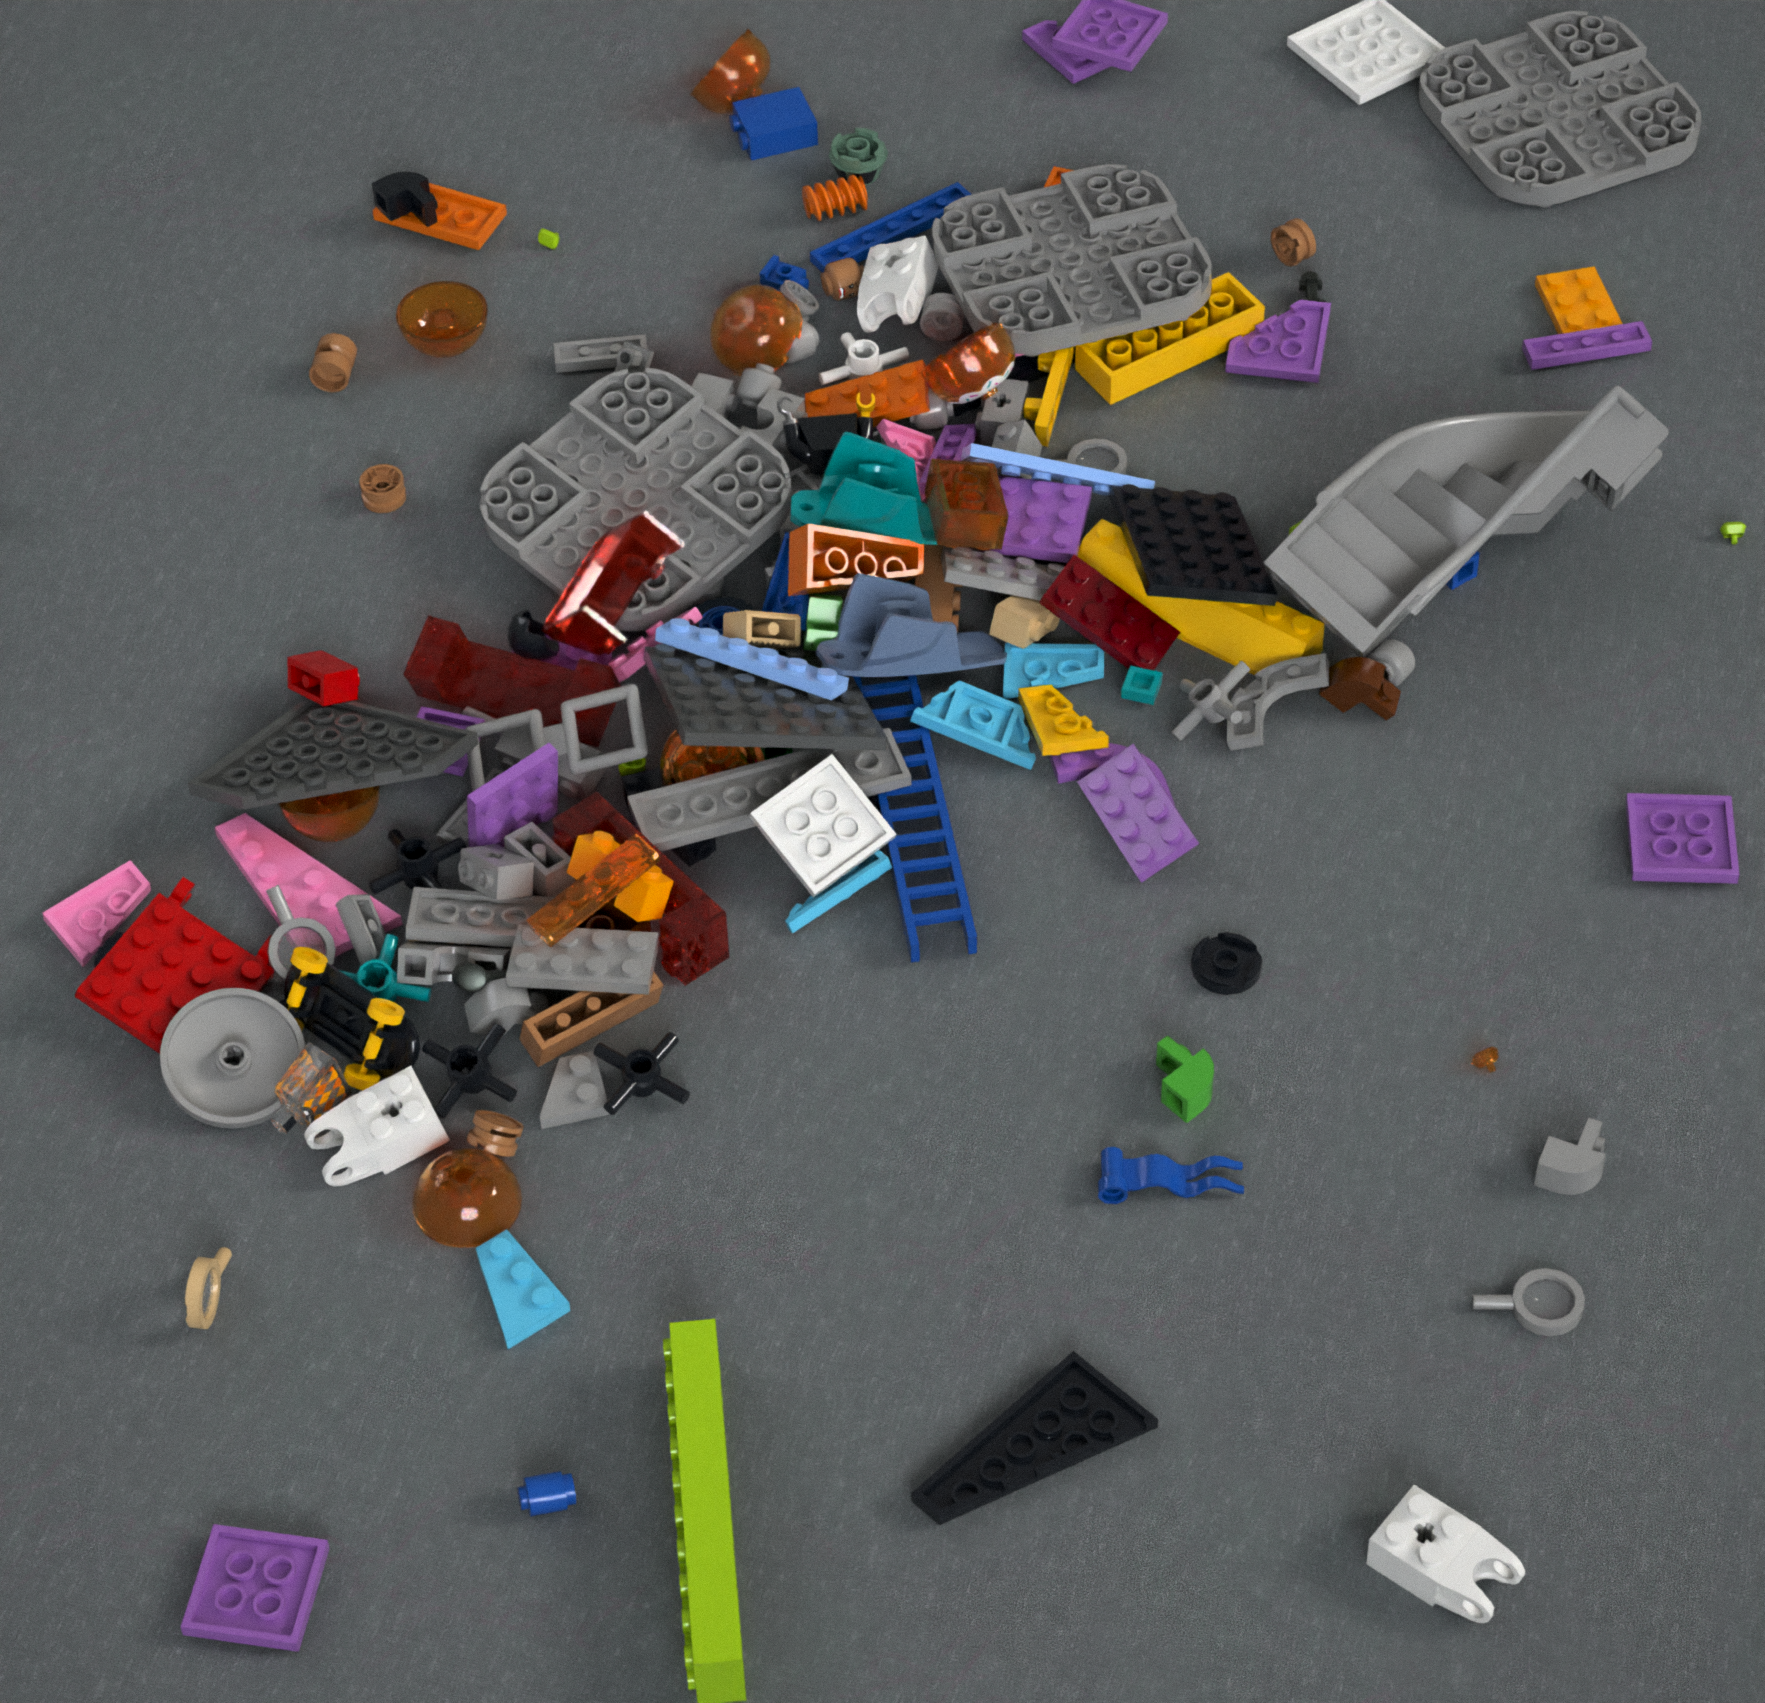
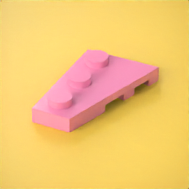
(910, 442)
(628, 664)
(97, 911)

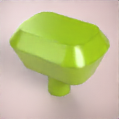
(548, 238)
(1733, 530)

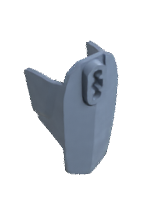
(891, 633)

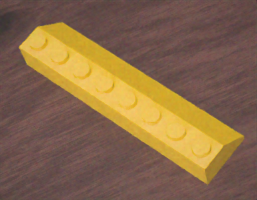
(1224, 629)

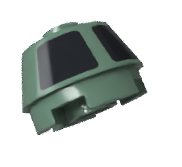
(858, 155)

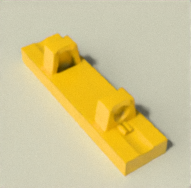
(1045, 409)

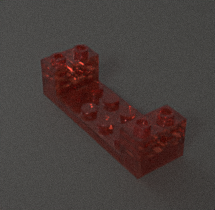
(503, 683)
(695, 926)

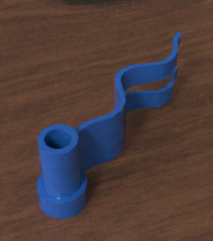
(1153, 1170)

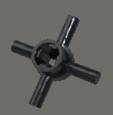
(416, 862)
(475, 1061)

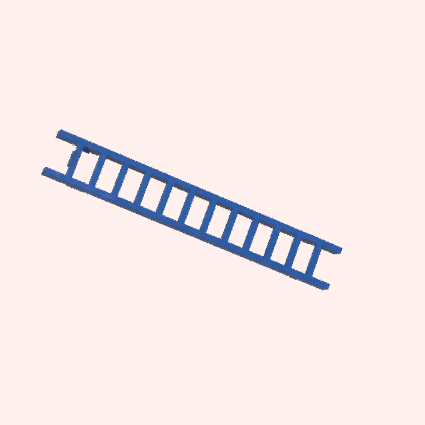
(938, 809)

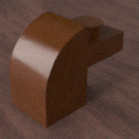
(1362, 681)

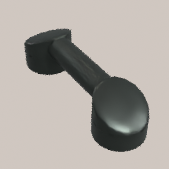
(473, 977)

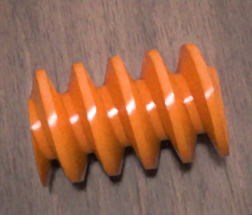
(834, 197)

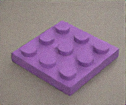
(1110, 32)
(1043, 518)
(514, 798)
(1682, 838)
(255, 1587)

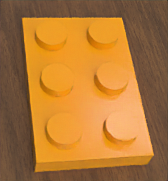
(1576, 300)

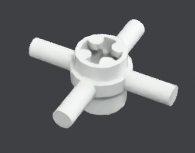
(862, 360)

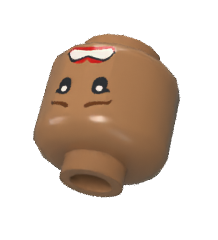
(842, 279)

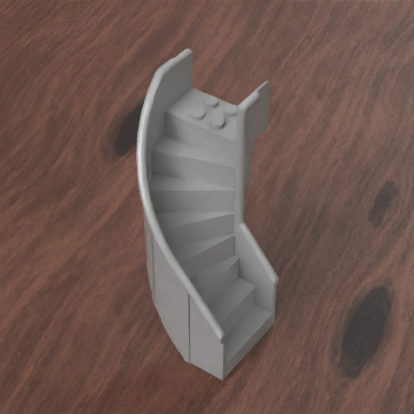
(1438, 491)

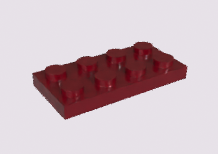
(1108, 616)

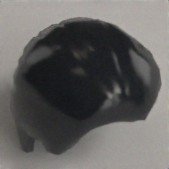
(527, 638)

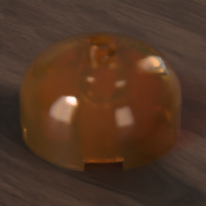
(735, 75)
(754, 328)

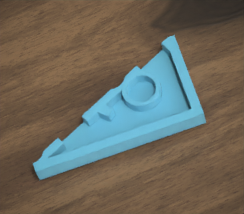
(840, 890)

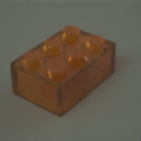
(966, 504)

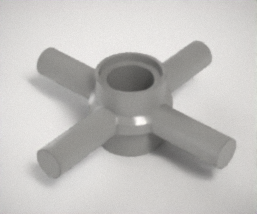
(1210, 701)

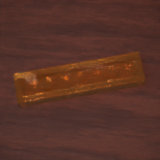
(593, 890)

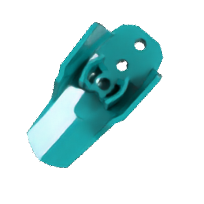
(867, 491)

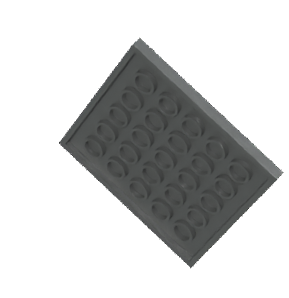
(739, 709)

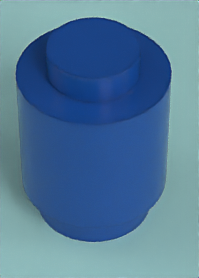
(546, 1493)

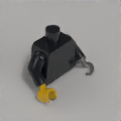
(815, 438)

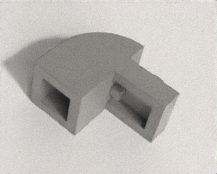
(502, 1006)
(1572, 1167)

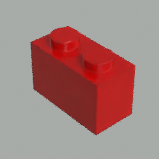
(323, 678)

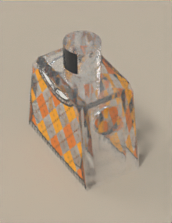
(309, 1089)

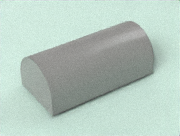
(362, 926)

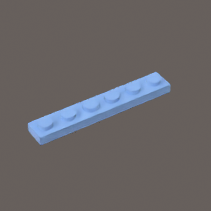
(1046, 469)
(755, 660)

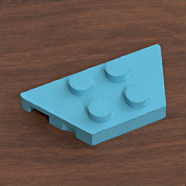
(979, 721)

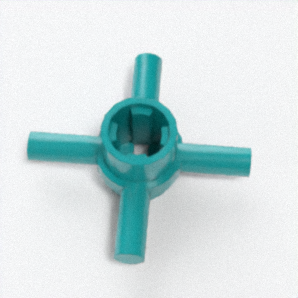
(378, 969)

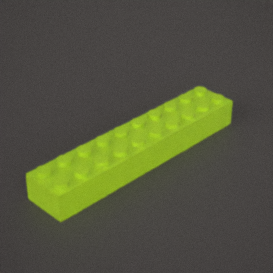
(703, 1513)

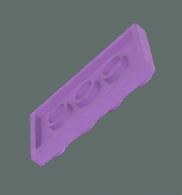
(1137, 813)

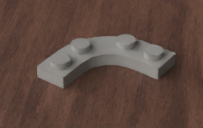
(1269, 686)

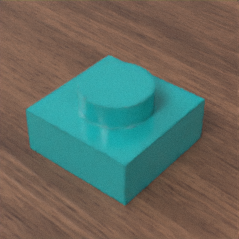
(1141, 685)

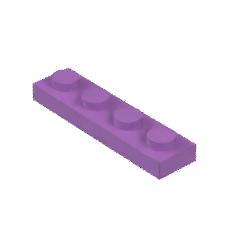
(1587, 345)
(950, 446)

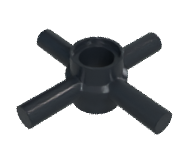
(641, 1073)

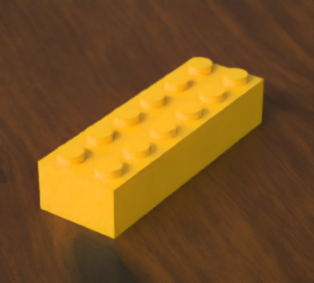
(1148, 356)

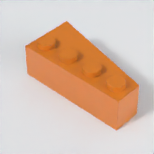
(831, 557)

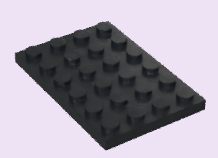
(1192, 545)

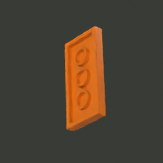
(460, 218)
(897, 394)

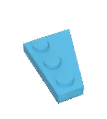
(1050, 665)
(518, 1288)

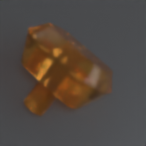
(1486, 1058)

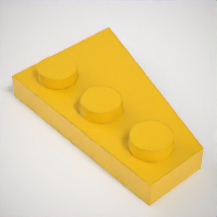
(1056, 724)

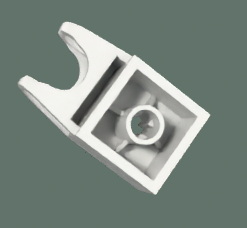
(896, 282)
(378, 1129)
(1441, 1555)

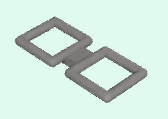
(565, 735)

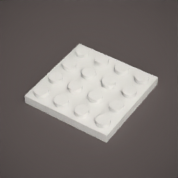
(1365, 49)

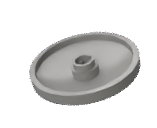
(224, 1029)

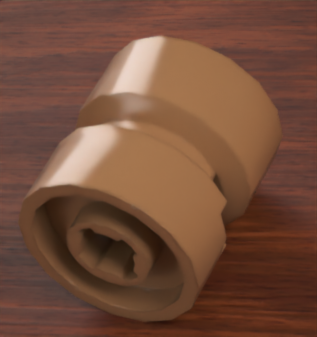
(333, 362)

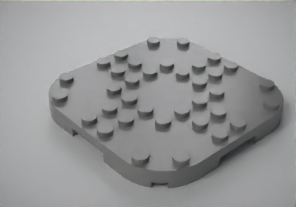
(1559, 109)
(1072, 259)
(628, 450)

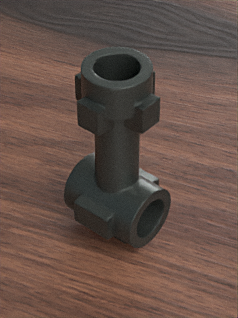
(1310, 284)

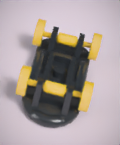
(349, 1019)

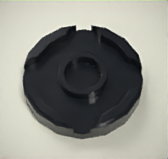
(1226, 963)

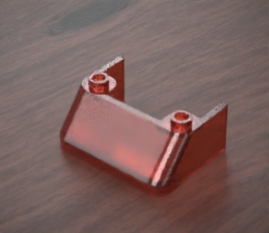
(607, 583)

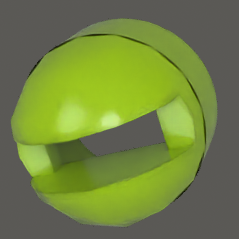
(632, 767)

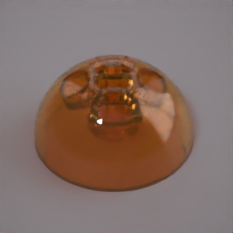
(442, 318)
(332, 815)
(466, 1198)

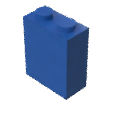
(774, 123)

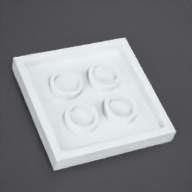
(822, 825)

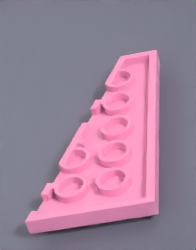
(305, 882)

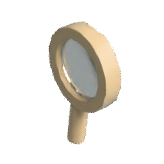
(204, 1288)

